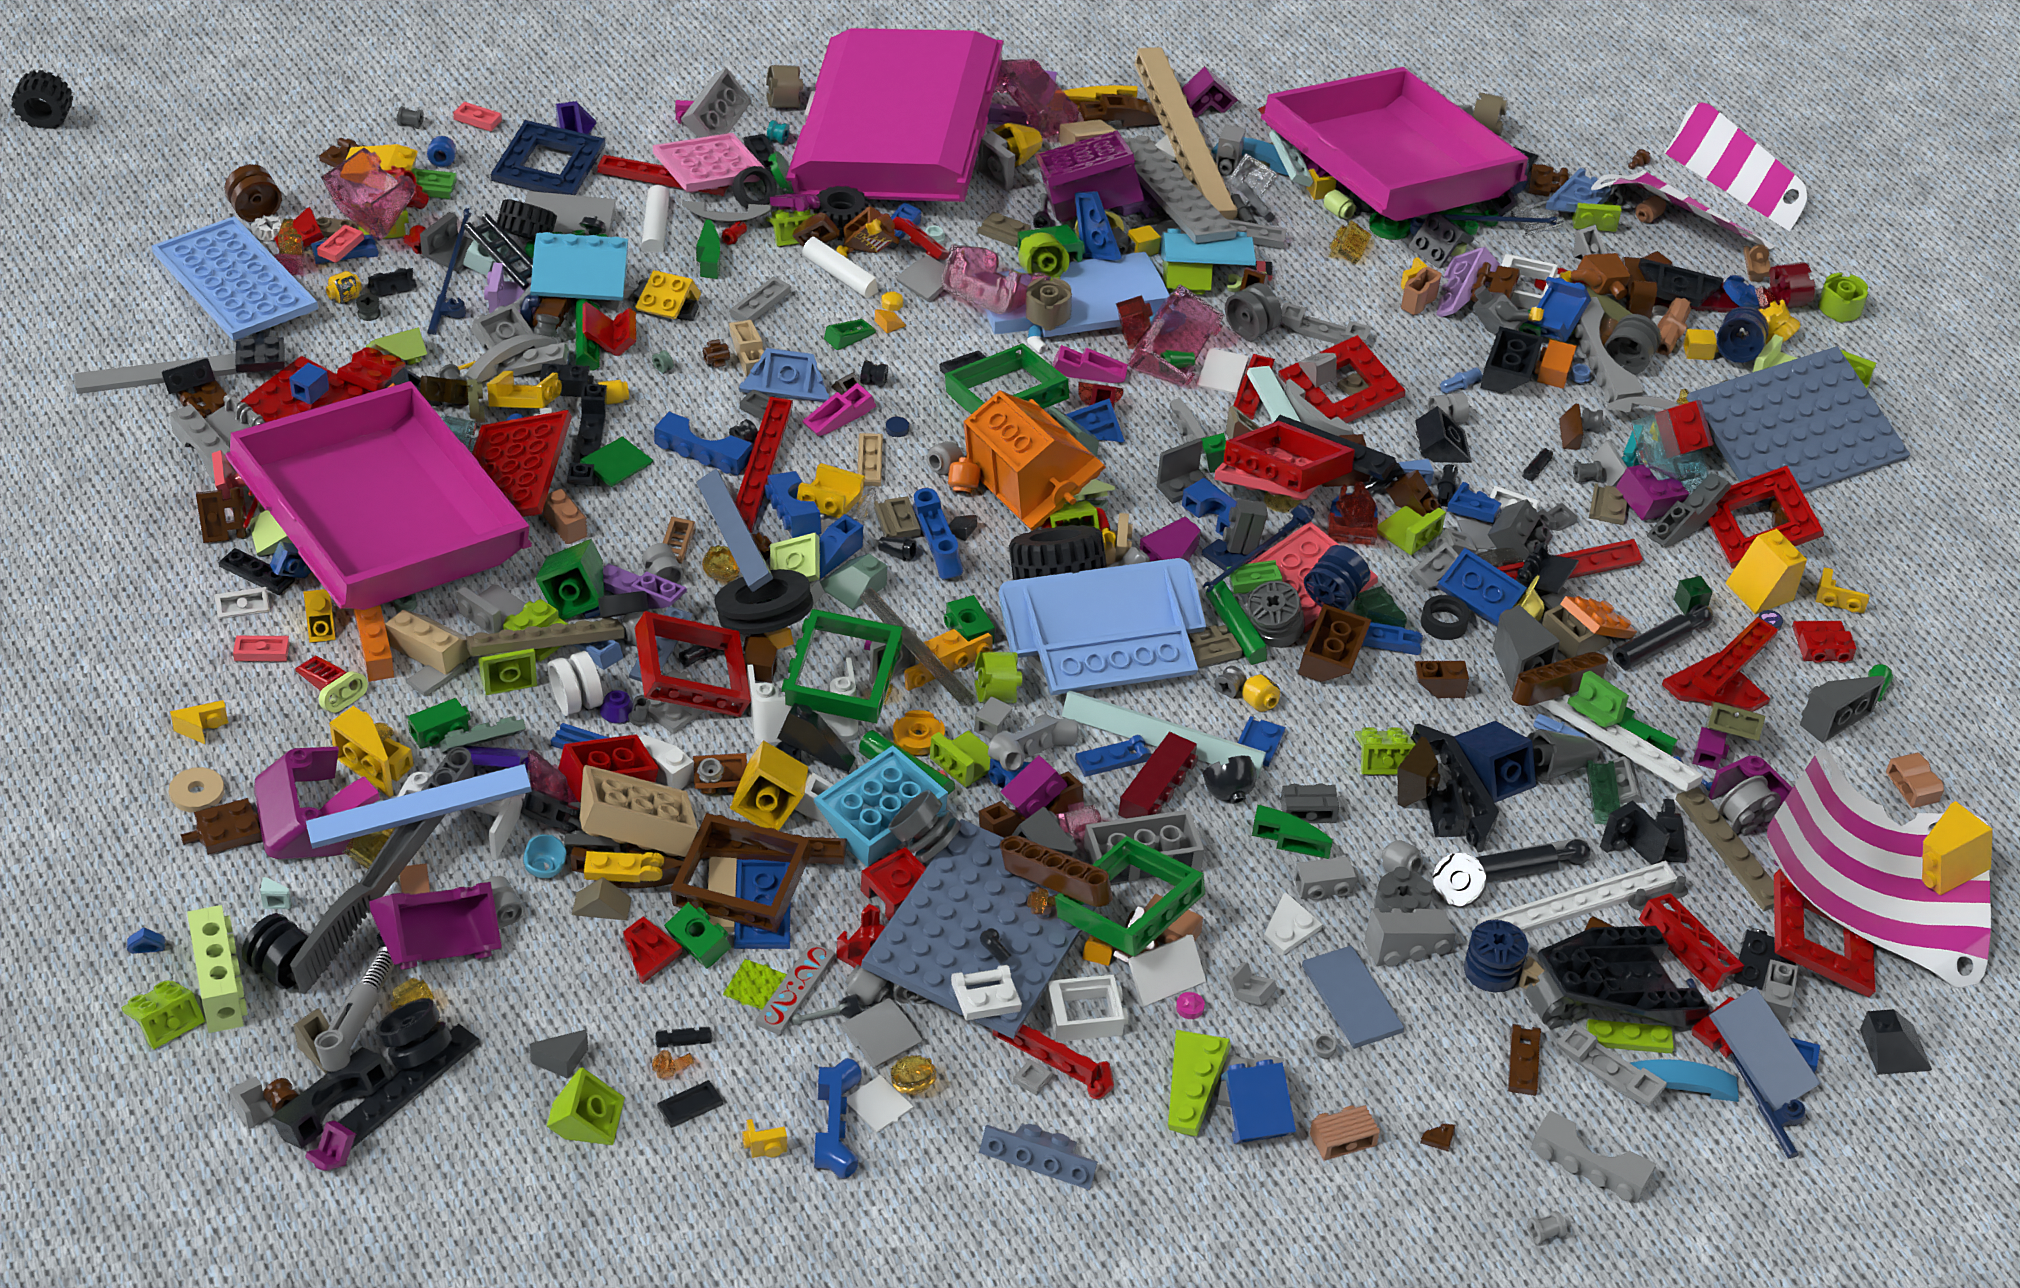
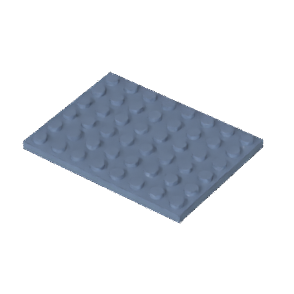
(1800, 417)
(942, 925)

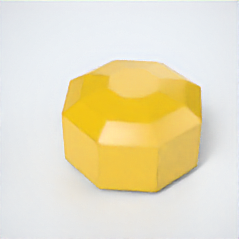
(892, 301)

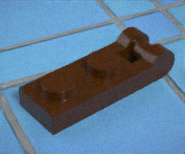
(1524, 1060)

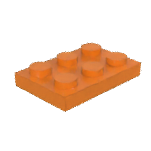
(1599, 617)

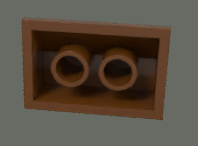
(1333, 644)

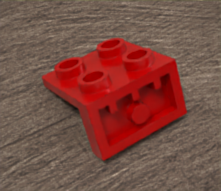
(613, 335)

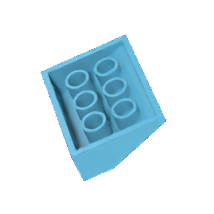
(1181, 248)
(579, 266)
(869, 800)

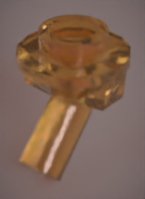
(1606, 329)
(1039, 900)
(665, 1065)

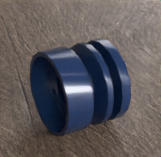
(1734, 343)
(1337, 577)
(1495, 956)

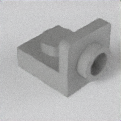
(1456, 540)

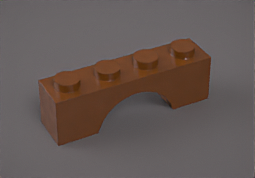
(1004, 821)

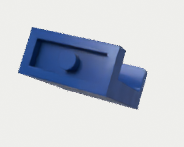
(1562, 308)
(1259, 1101)

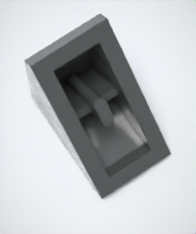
(560, 1053)

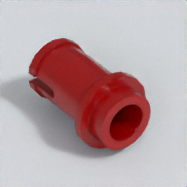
(731, 234)

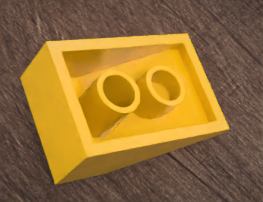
(391, 155)
(362, 748)

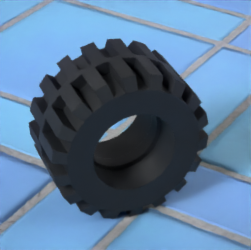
(48, 88)
(841, 205)
(525, 219)

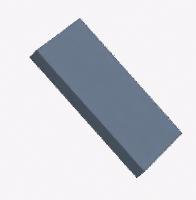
(1352, 996)
(1764, 1049)

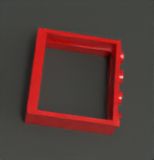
(1328, 457)
(688, 692)

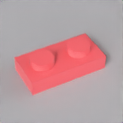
(477, 116)
(340, 243)
(261, 648)

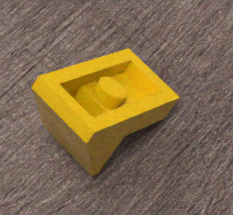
(194, 719)

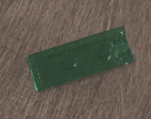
(1602, 790)

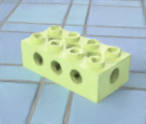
(213, 962)

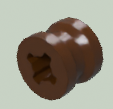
(279, 1093)

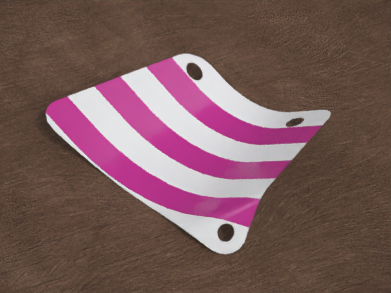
(1730, 161)
(1869, 875)

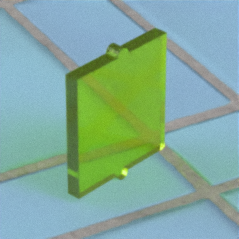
(754, 984)

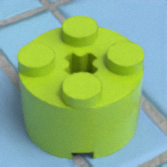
(1043, 255)
(1843, 297)
(997, 676)

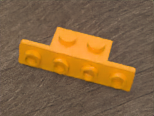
(952, 651)

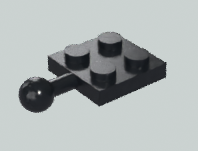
(261, 353)

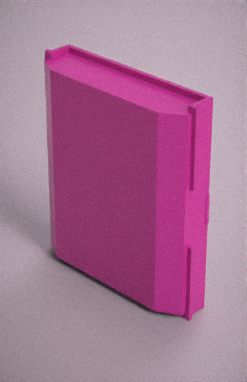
(898, 114)
(1396, 143)
(378, 496)

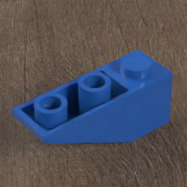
(839, 543)

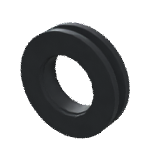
(790, 603)

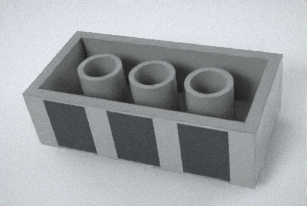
(1166, 832)

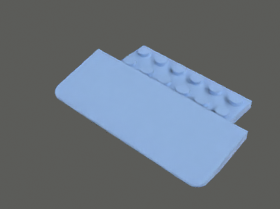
(1106, 624)

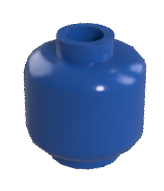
(441, 151)

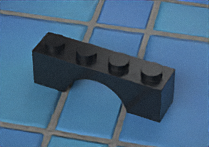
(304, 1116)

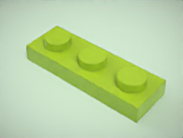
(1632, 1035)

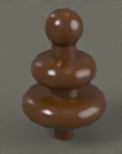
(1641, 157)

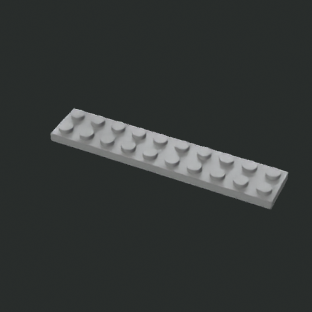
(1177, 194)

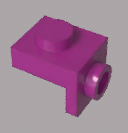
(333, 1147)

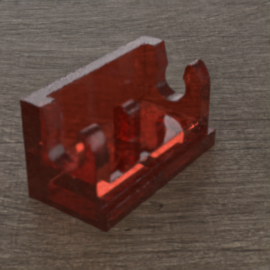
(1358, 507)
(1340, 532)

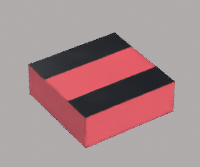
(1263, 266)

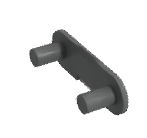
(1678, 891)

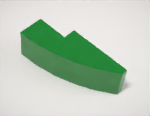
(708, 251)
(1291, 832)

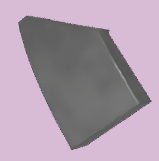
(1558, 517)

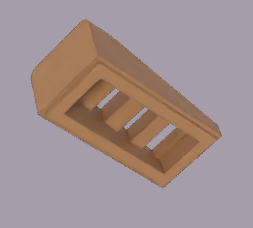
(683, 526)

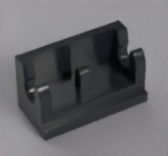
(1446, 811)

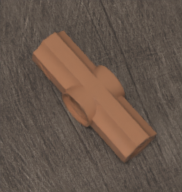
(1673, 325)

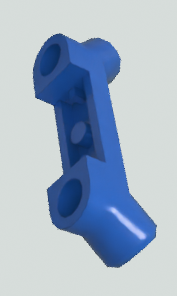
(937, 533)
(829, 1150)

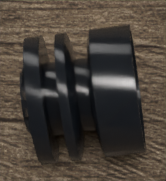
(272, 947)

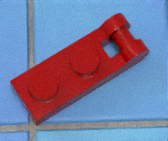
(921, 238)

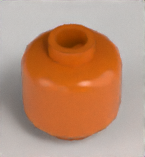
(964, 475)

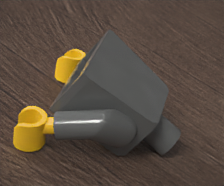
(1497, 310)

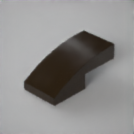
(444, 390)

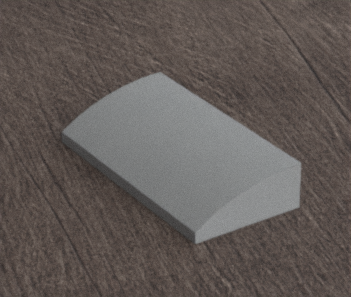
(717, 106)
(573, 208)

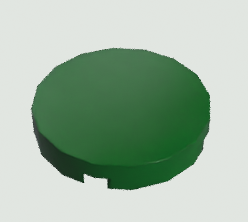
(780, 169)
(1388, 228)

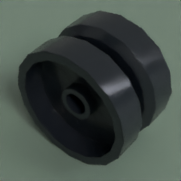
(413, 1033)

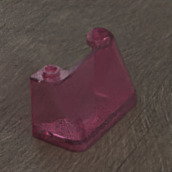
(1036, 95)
(368, 192)
(974, 277)
(1181, 325)

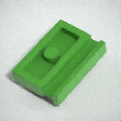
(436, 183)
(1252, 575)

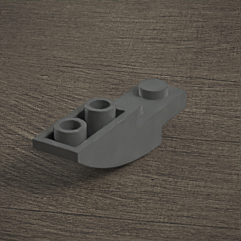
(1691, 514)

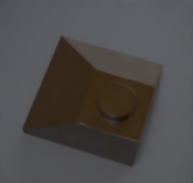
(1417, 774)

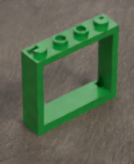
(1052, 390)
(837, 703)
(1132, 940)

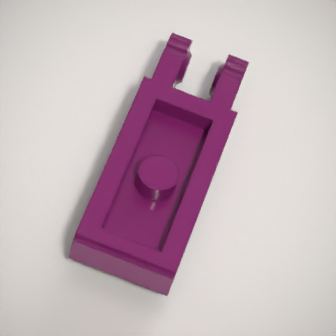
(795, 202)

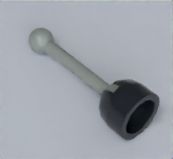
(1042, 215)
(848, 1008)

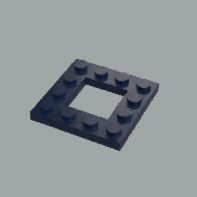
(511, 166)

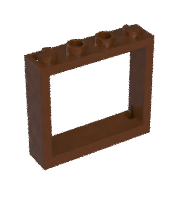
(732, 907)

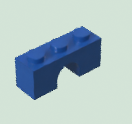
(1207, 498)

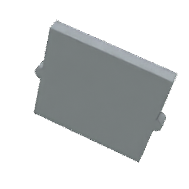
(1478, 532)

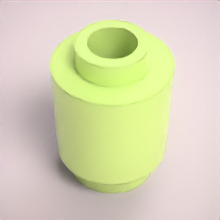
(1339, 204)

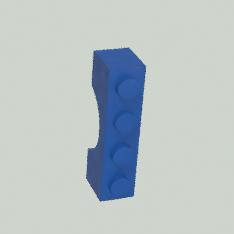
(726, 454)
(797, 516)

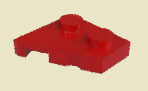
(307, 227)
(649, 948)

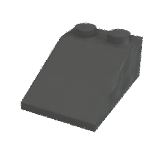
(1840, 705)

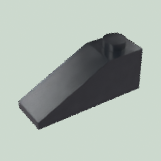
(812, 735)

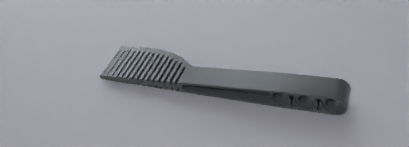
(390, 862)

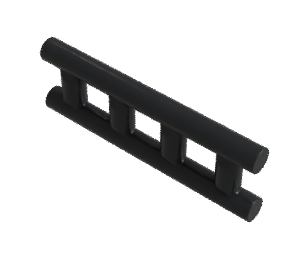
(503, 239)

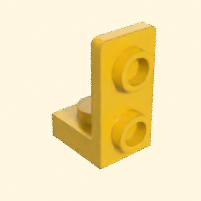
(1839, 597)

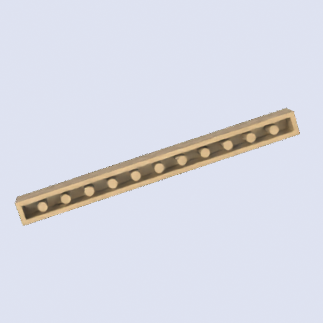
(1182, 128)

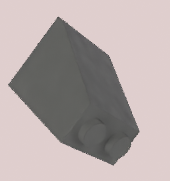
(1522, 644)

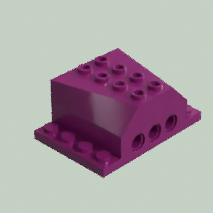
(1093, 164)

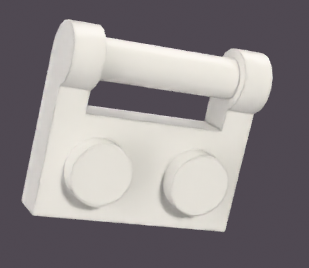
(986, 1000)

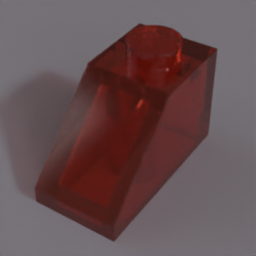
(1134, 319)

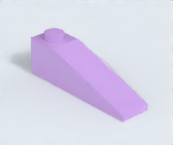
(1461, 277)

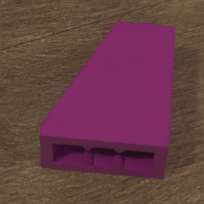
(1172, 541)

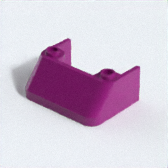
(1745, 768)
(278, 805)

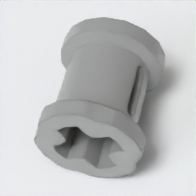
(1547, 1227)

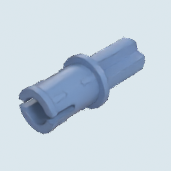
(1461, 380)
(1547, 723)

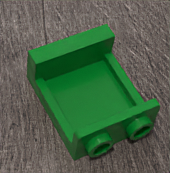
(1063, 234)

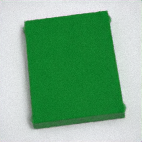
(617, 461)

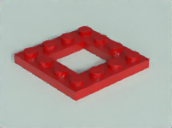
(1382, 384)
(1802, 524)
(1851, 970)

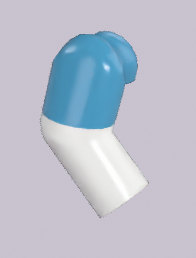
(1034, 339)

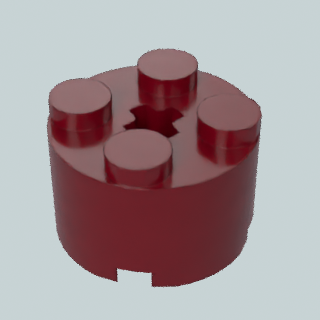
(1792, 284)

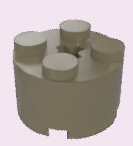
(784, 86)
(1490, 110)
(1048, 302)

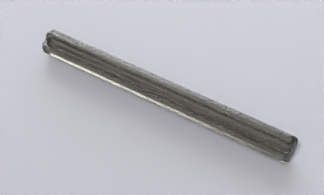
(917, 647)

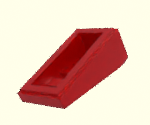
(317, 679)

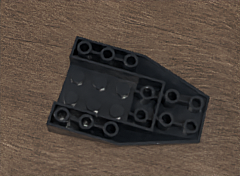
(1622, 974)

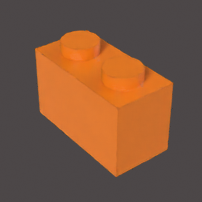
(1555, 363)

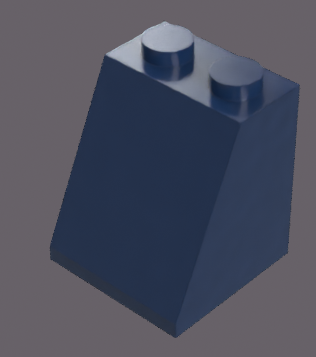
(1500, 759)

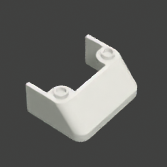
(770, 711)
(506, 810)

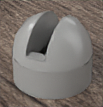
(1328, 1042)

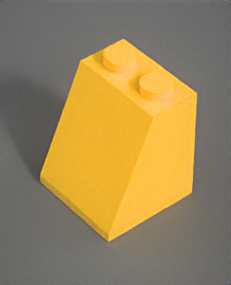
(1768, 572)
(770, 787)
(1956, 850)

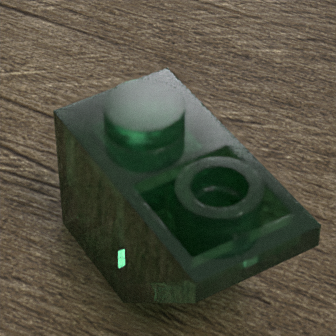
(1379, 607)

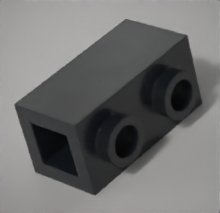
(571, 377)

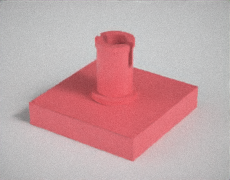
(226, 477)

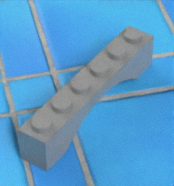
(1612, 378)

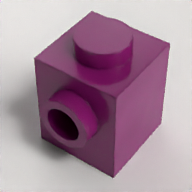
(1710, 748)

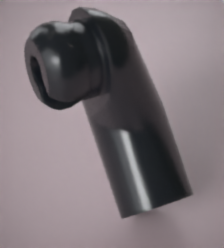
(990, 941)

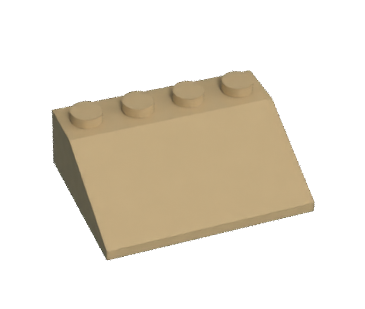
(636, 812)

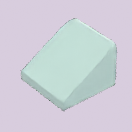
(274, 895)

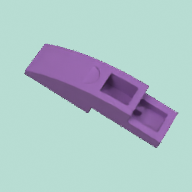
(659, 591)

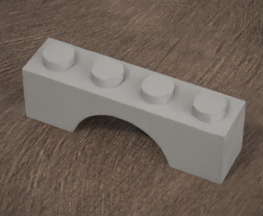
(194, 430)
(1622, 1174)

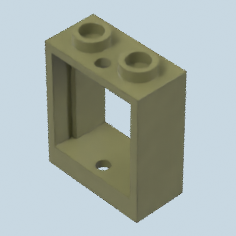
(1746, 725)

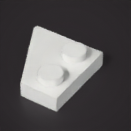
(1290, 926)

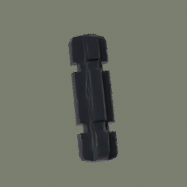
(1537, 464)
(1377, 484)
(683, 1036)

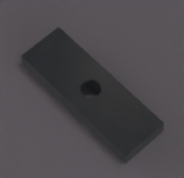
(255, 571)

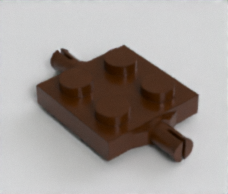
(225, 827)

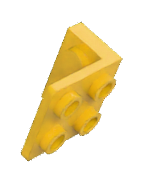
(666, 294)

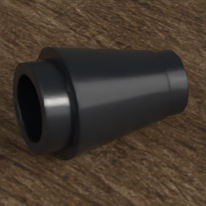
(899, 547)

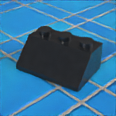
(1510, 360)

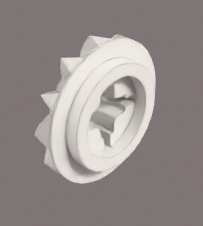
(263, 232)

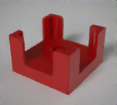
(892, 879)
(857, 946)

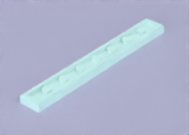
(1153, 730)

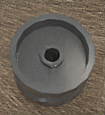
(1253, 311)

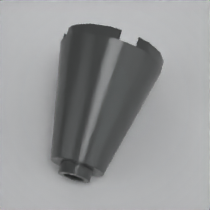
(1560, 753)

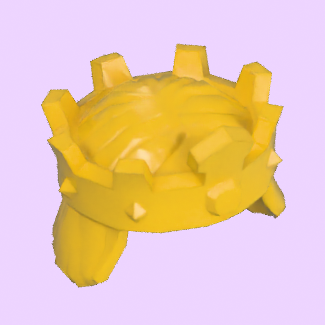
(1780, 321)

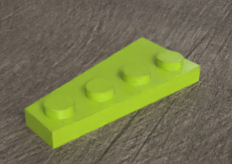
(1195, 1074)

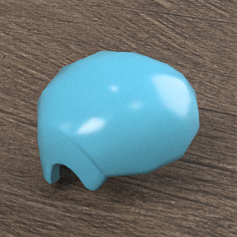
(544, 850)

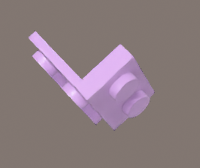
(501, 292)

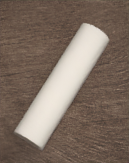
(655, 219)
(840, 267)

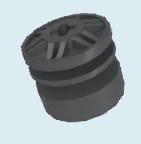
(1633, 342)
(1276, 613)
(929, 831)

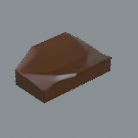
(817, 226)

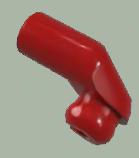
(1103, 1084)

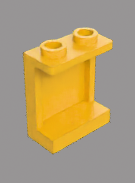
(505, 394)
(833, 490)

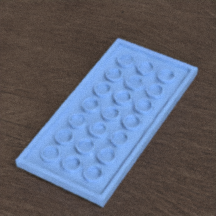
(234, 278)

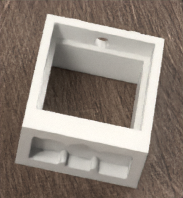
(1533, 269)
(1085, 988)

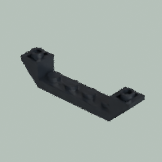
(589, 434)
(1473, 790)

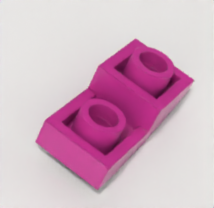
(353, 796)

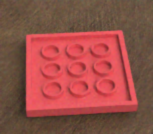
(1231, 476)
(1295, 559)

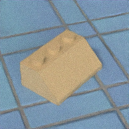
(427, 641)

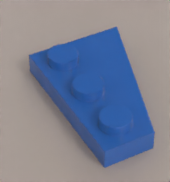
(1095, 227)

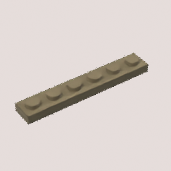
(544, 637)
(1728, 846)

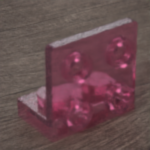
(548, 778)

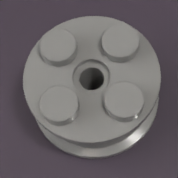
(1749, 805)

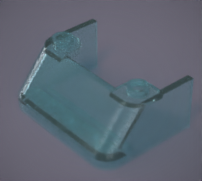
(1660, 449)

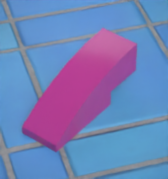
(1089, 365)
(840, 410)

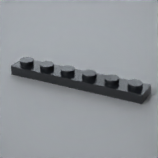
(1365, 459)
(406, 1086)

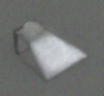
(1253, 173)

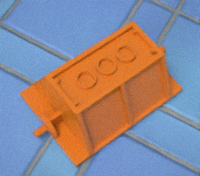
(1027, 457)

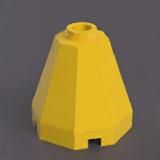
(1021, 141)

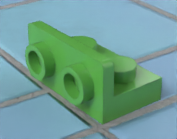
(1599, 700)

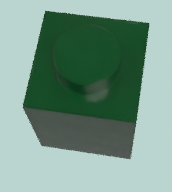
(1691, 593)

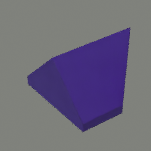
(574, 117)

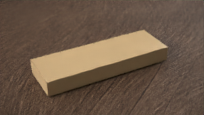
(870, 458)

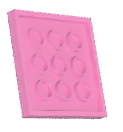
(706, 161)

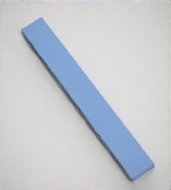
(418, 806)

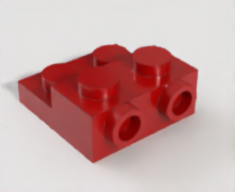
(370, 369)
(1824, 641)

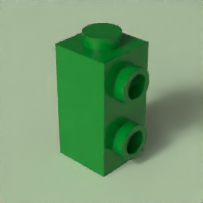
(431, 724)

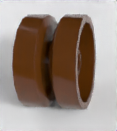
(252, 192)

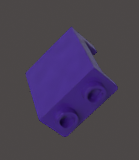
(498, 756)

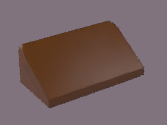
(1571, 428)

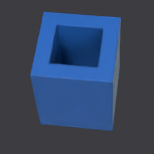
(309, 383)

